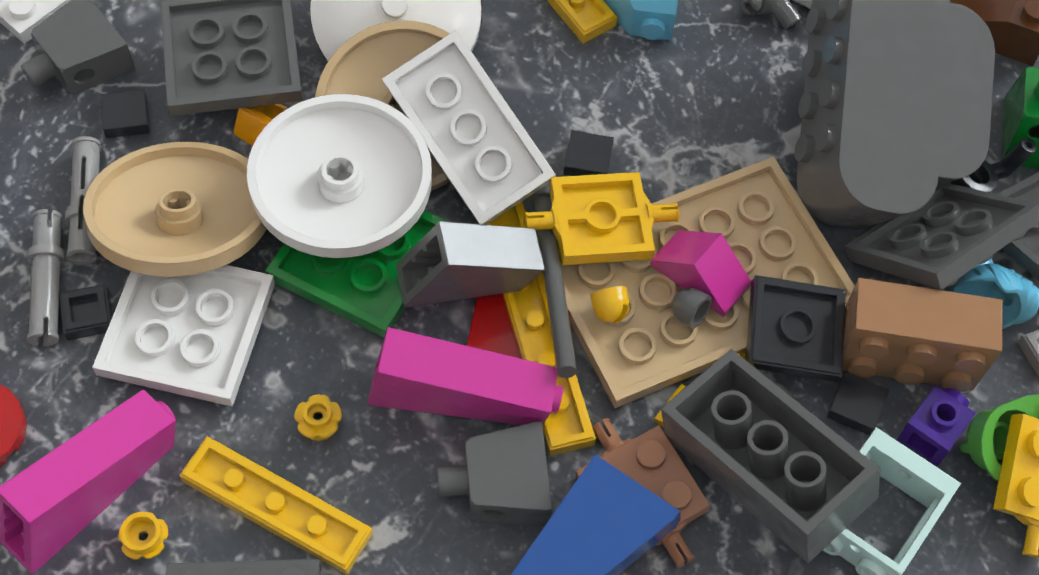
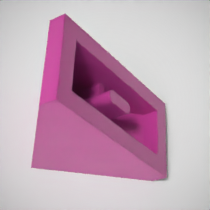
(706, 264)

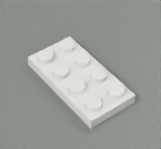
(469, 128)

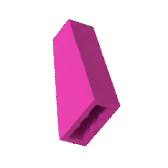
(461, 381)
(81, 478)

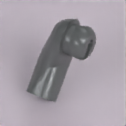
(782, 10)

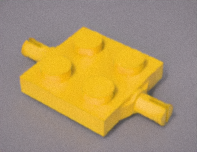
(601, 218)
(1019, 478)

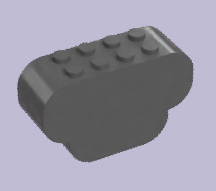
(890, 106)

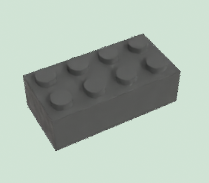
(771, 454)

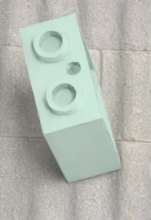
(915, 478)

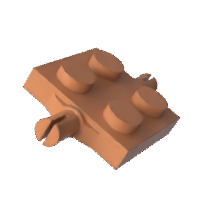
(656, 466)

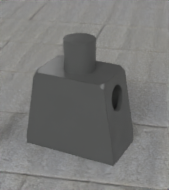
(77, 49)
(503, 477)

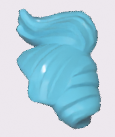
(995, 281)

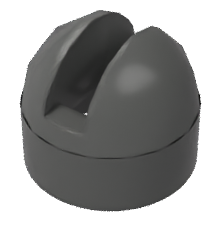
(691, 306)

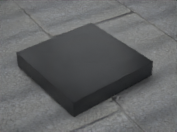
(796, 328)

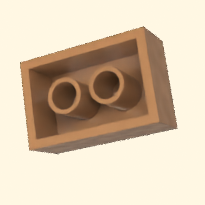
(920, 334)

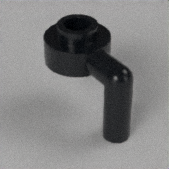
(987, 175)

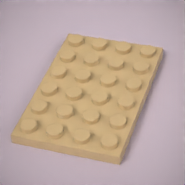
(650, 346)

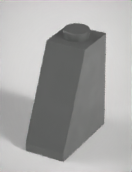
(468, 262)

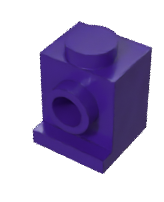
(937, 424)

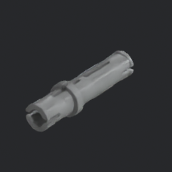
(84, 170)
(45, 262)

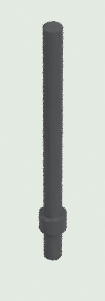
(555, 291)

